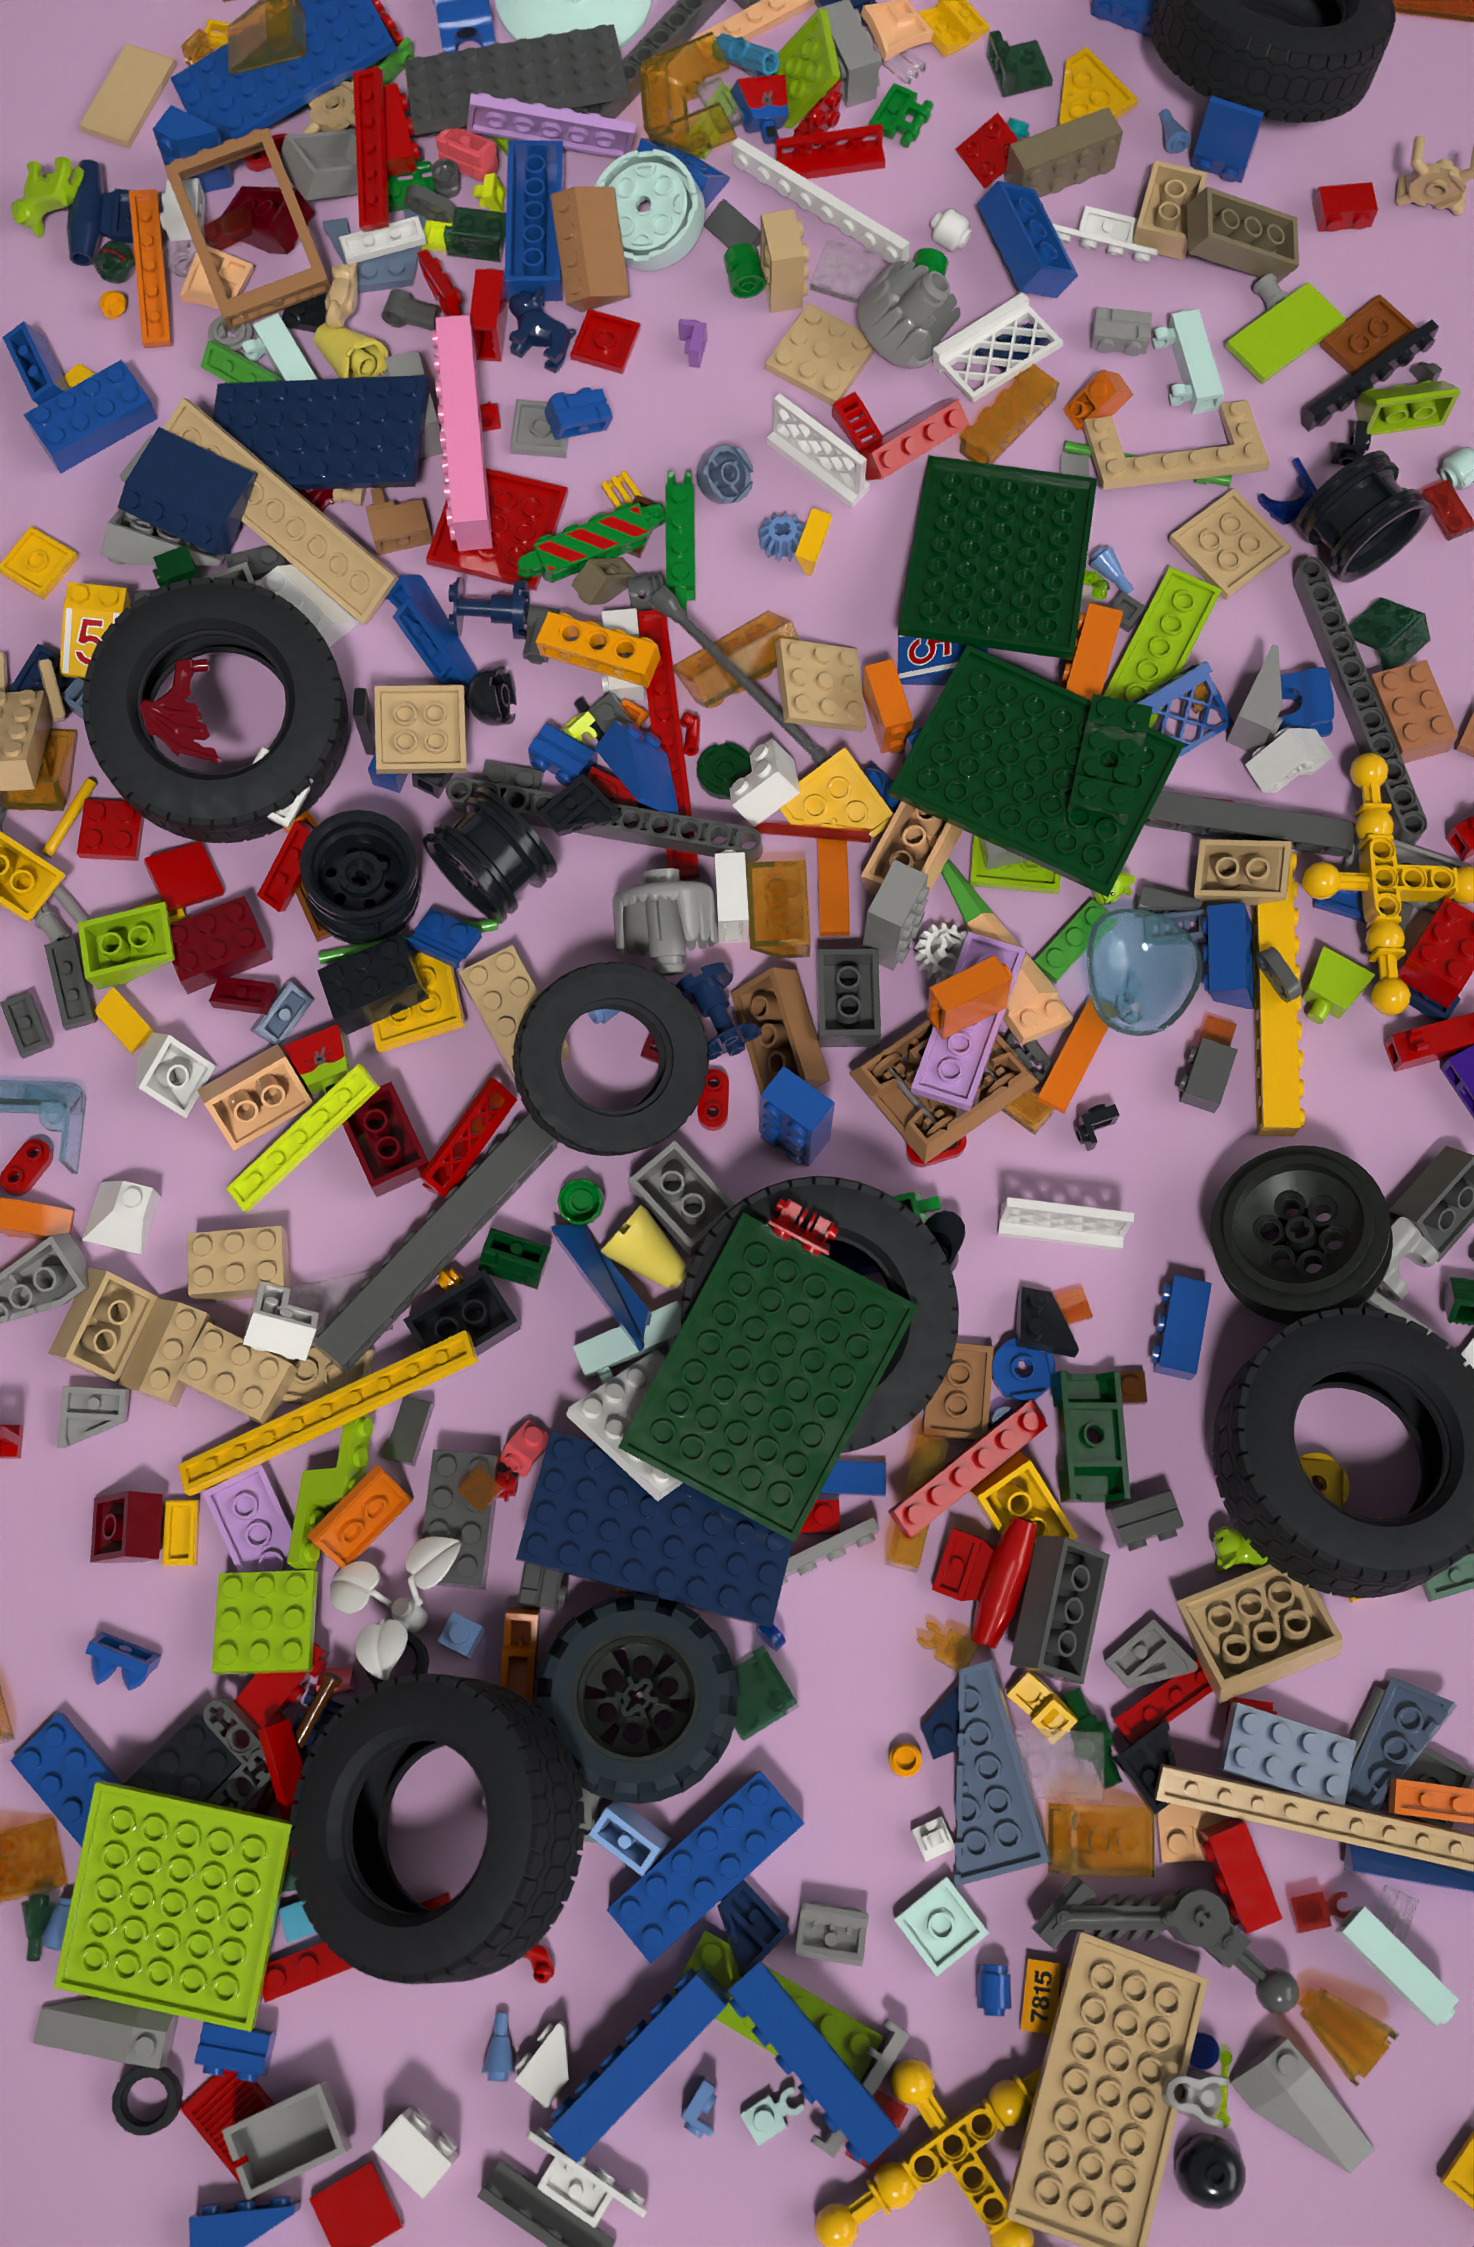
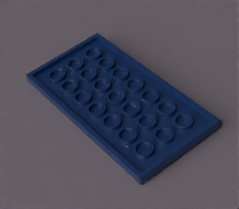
(330, 429)
(684, 1548)

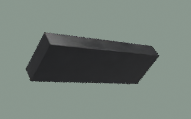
(364, 719)

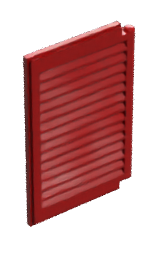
(221, 2104)

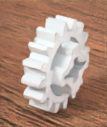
(944, 951)

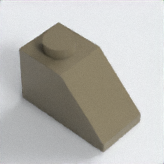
(602, 580)

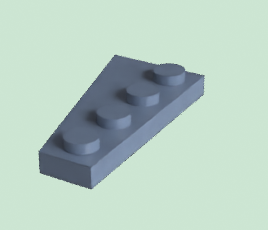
(1395, 1740)

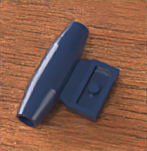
(96, 214)

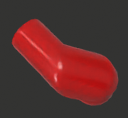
(692, 736)
(541, 1963)

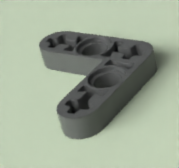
(249, 1756)

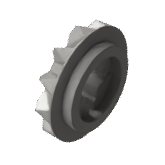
(217, 332)

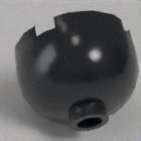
(490, 696)
(1209, 2171)

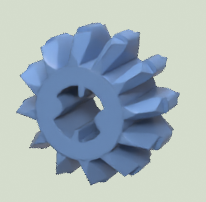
(780, 535)

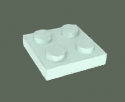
(941, 1926)

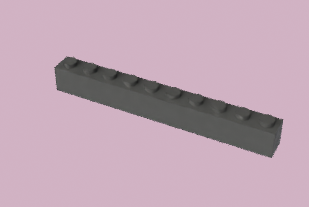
(435, 1244)

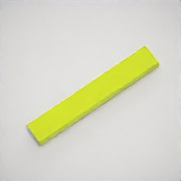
(303, 1137)

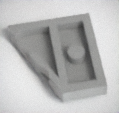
(90, 1412)

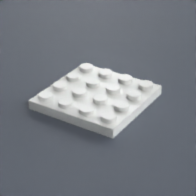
(609, 1412)

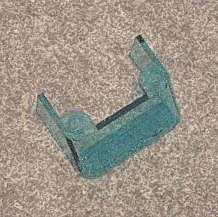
(59, 1110)

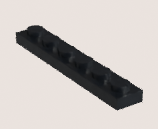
(1376, 371)

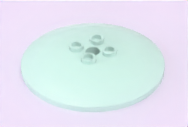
(543, 17)

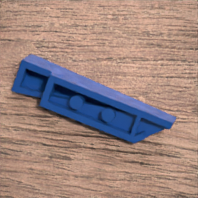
(428, 630)
(605, 1281)
(1408, 1869)

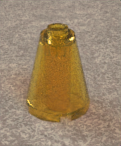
(1346, 2032)

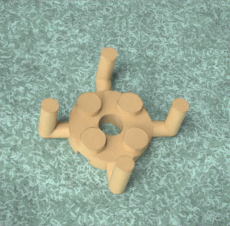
(333, 119)
(1427, 179)

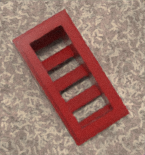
(850, 408)

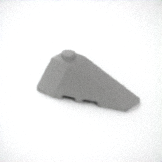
(137, 542)
(43, 1278)
(108, 2031)
(1294, 2098)

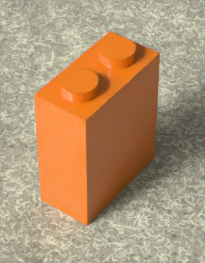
(887, 706)
(969, 997)

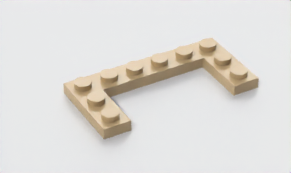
(1242, 456)

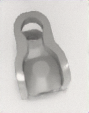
(1406, 1243)
(1199, 2096)

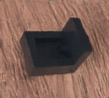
(1358, 444)
(1095, 1119)

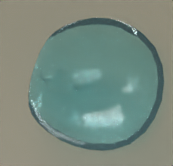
(1141, 971)

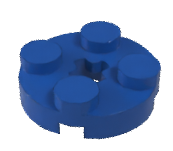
(1011, 1383)

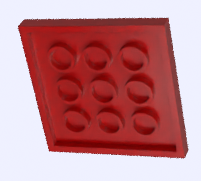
(519, 516)

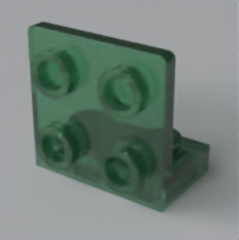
(1017, 66)
(476, 234)
(1392, 630)
(762, 1694)

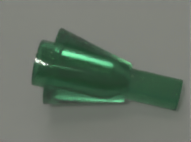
(36, 1915)

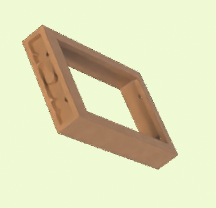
(274, 295)

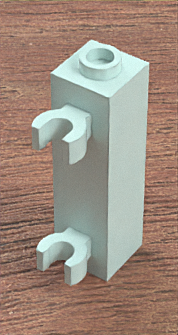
(280, 349)
(1194, 360)
(615, 1349)
(1397, 1966)

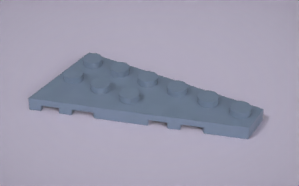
(994, 1799)

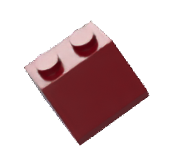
(126, 1527)

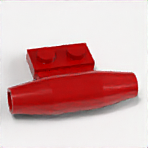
(989, 1575)

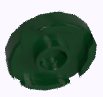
(721, 767)

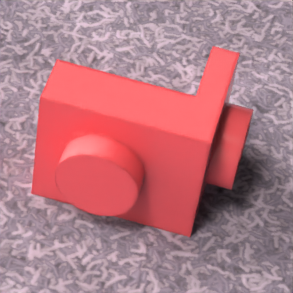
(525, 1448)

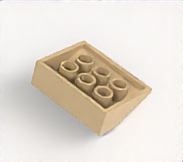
(1257, 1630)

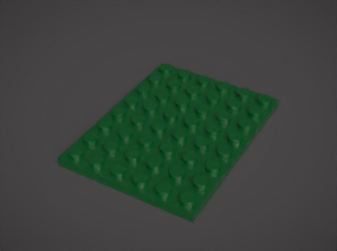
(999, 558)
(1004, 765)
(768, 1377)

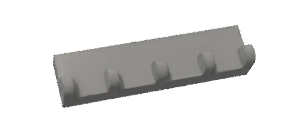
(871, 2079)

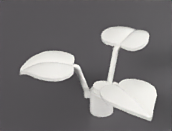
(383, 1644)

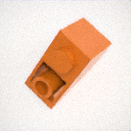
(1099, 398)

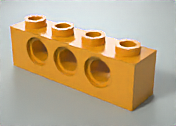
(608, 661)

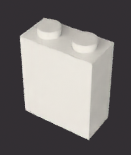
(731, 897)

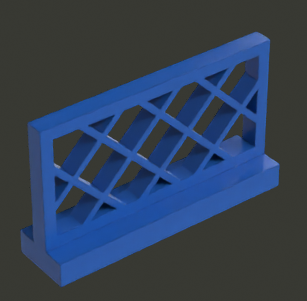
(1175, 688)

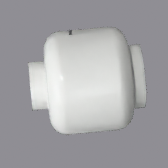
(951, 229)

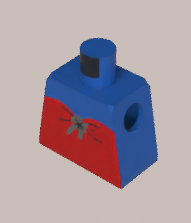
(763, 104)

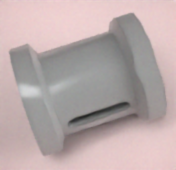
(1270, 291)

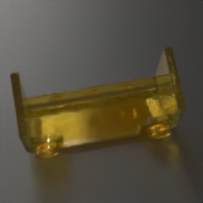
(671, 81)

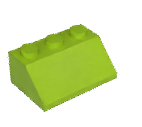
(1406, 406)

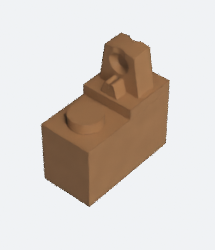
(397, 525)

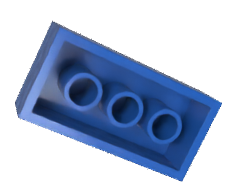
(1027, 240)
(90, 416)
(795, 1117)

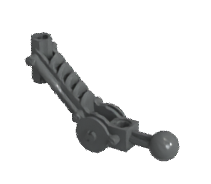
(1189, 1915)

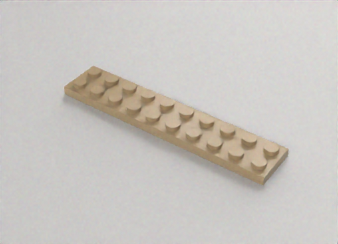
(294, 523)

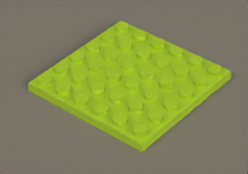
(174, 1905)

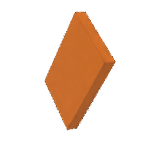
(360, 1517)

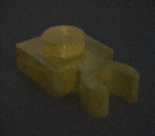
(952, 1650)

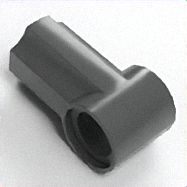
(403, 310)
(535, 620)

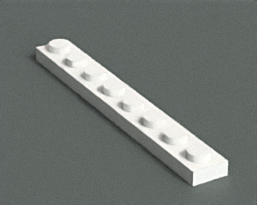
(819, 202)

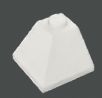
(171, 1073)
(122, 1216)

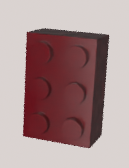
(217, 944)
(385, 1142)

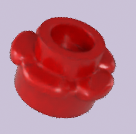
(508, 1483)

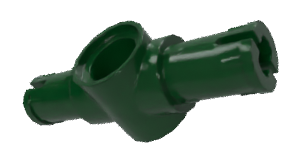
(1089, 1722)

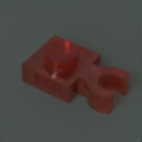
(1313, 1911)

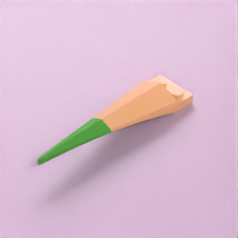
(1034, 1003)

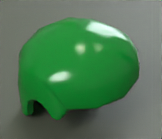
(581, 1202)

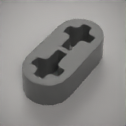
(429, 204)
(1279, 974)
(1034, 1053)

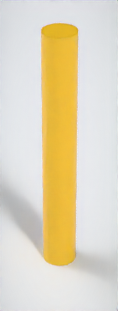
(68, 818)

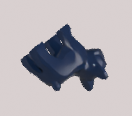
(538, 329)

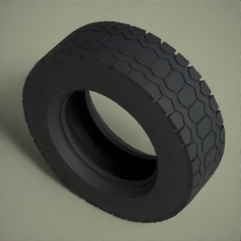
(1276, 54)
(197, 621)
(908, 1263)
(1281, 1505)
(344, 1823)

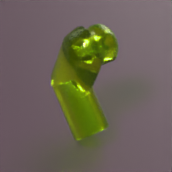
(1100, 585)

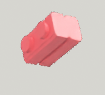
(471, 152)

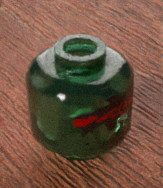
(114, 262)

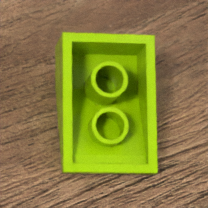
(125, 945)

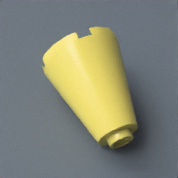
(351, 352)
(646, 1250)

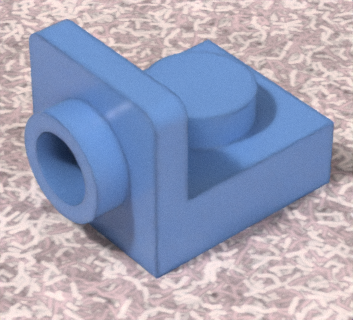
(701, 2101)

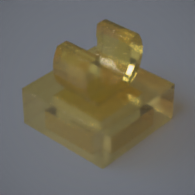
(196, 47)

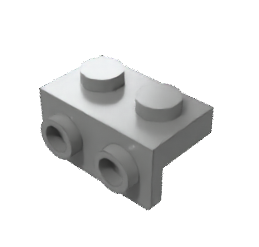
(831, 1933)

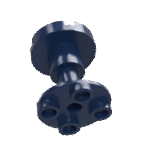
(501, 608)
(708, 994)

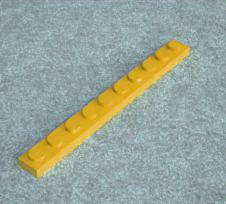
(327, 1413)

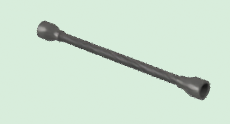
(666, 603)

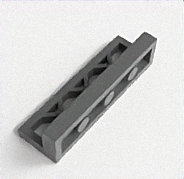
(538, 2213)

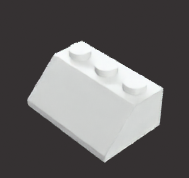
(320, 608)

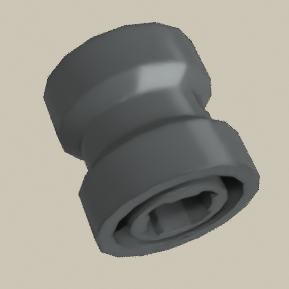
(446, 178)

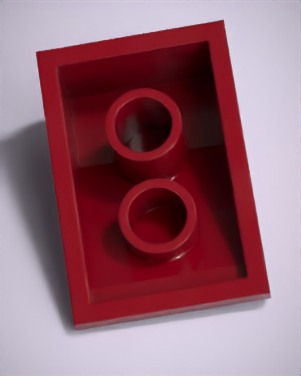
(270, 217)

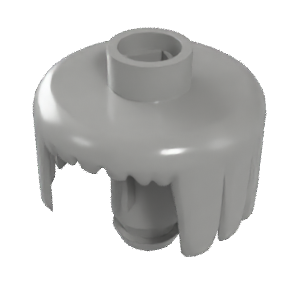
(907, 313)
(665, 919)

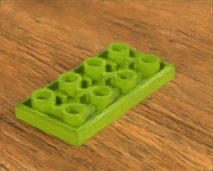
(1285, 332)

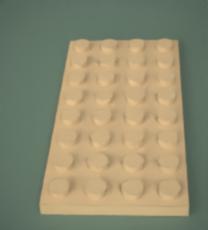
(1098, 2110)

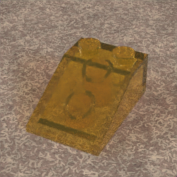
(266, 35)
(54, 776)
(1101, 1840)

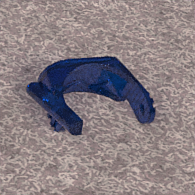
(1288, 511)

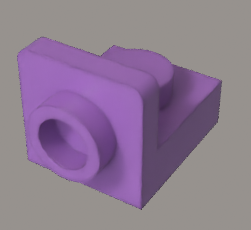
(696, 338)

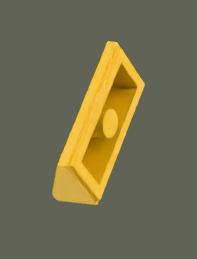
(812, 539)
(123, 1021)

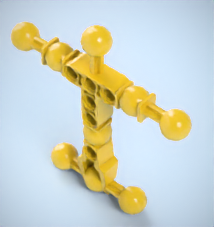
(1384, 935)
(897, 2182)

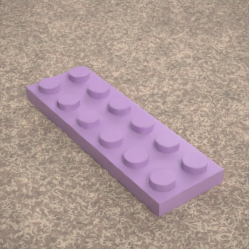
(538, 122)
(955, 1066)

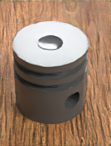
(649, 585)

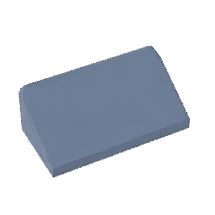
(284, 1014)

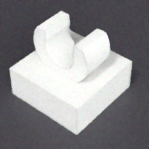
(933, 1839)

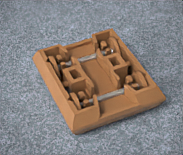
(915, 1114)

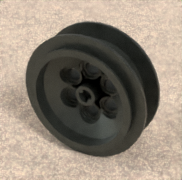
(1315, 1184)

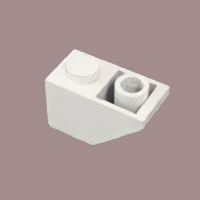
(548, 2068)

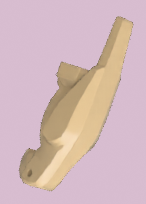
(342, 295)

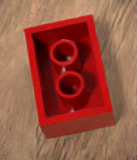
(1442, 955)

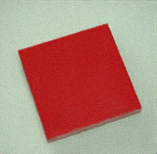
(605, 341)
(184, 876)
(356, 2209)

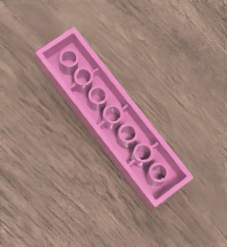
(461, 433)

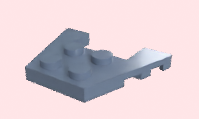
(382, 272)

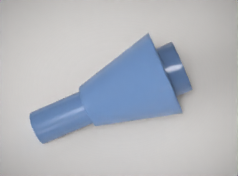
(1176, 137)
(1107, 564)
(499, 2058)

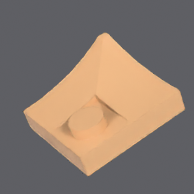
(896, 27)
(232, 273)
(1179, 1832)

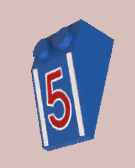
(927, 660)

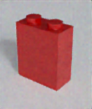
(489, 314)

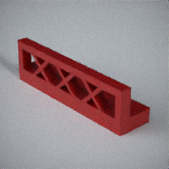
(831, 158)
(468, 1138)

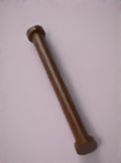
(329, 1683)

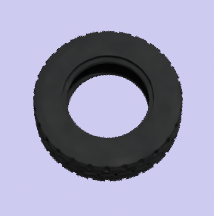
(679, 1046)

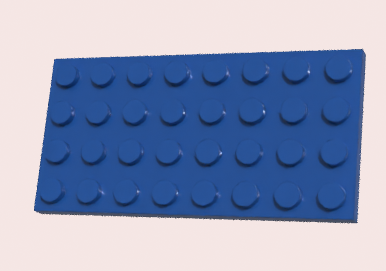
(339, 41)

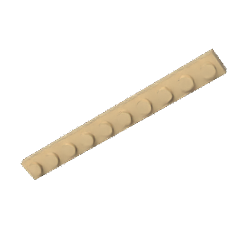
(1315, 1817)

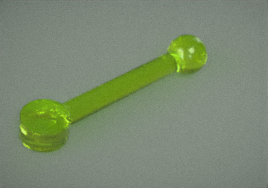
(1226, 2059)

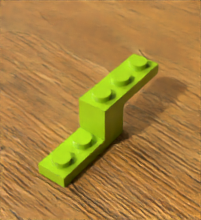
(325, 1488)

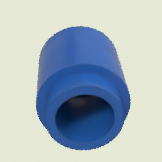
(994, 1989)

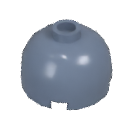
(724, 474)

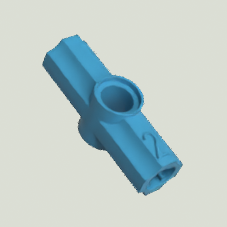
(748, 55)

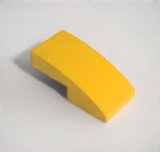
(1041, 1703)

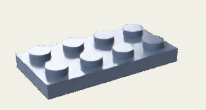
(1286, 1754)

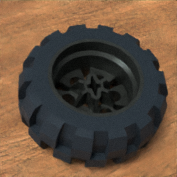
(703, 1675)

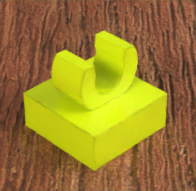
(491, 193)
(578, 725)

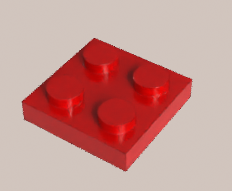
(110, 831)

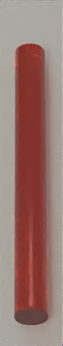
(814, 832)

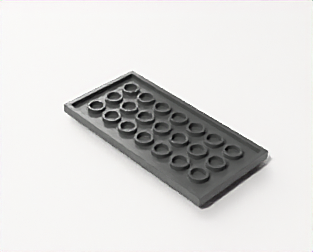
(550, 70)

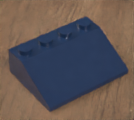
(188, 492)

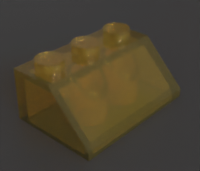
(778, 908)

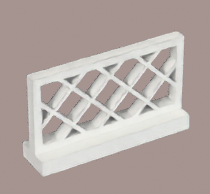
(983, 335)
(814, 459)
(1064, 1223)

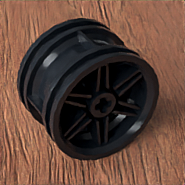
(1363, 516)
(371, 836)
(490, 855)

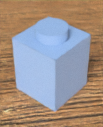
(461, 1635)

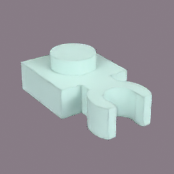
(766, 2118)

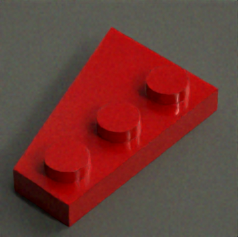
(439, 284)

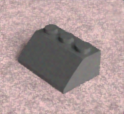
(1441, 1200)

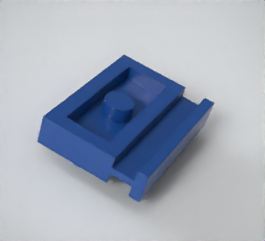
(444, 938)

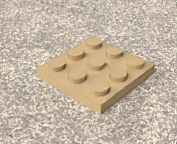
(821, 355)
(1230, 543)
(820, 685)
(420, 729)

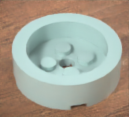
(676, 210)

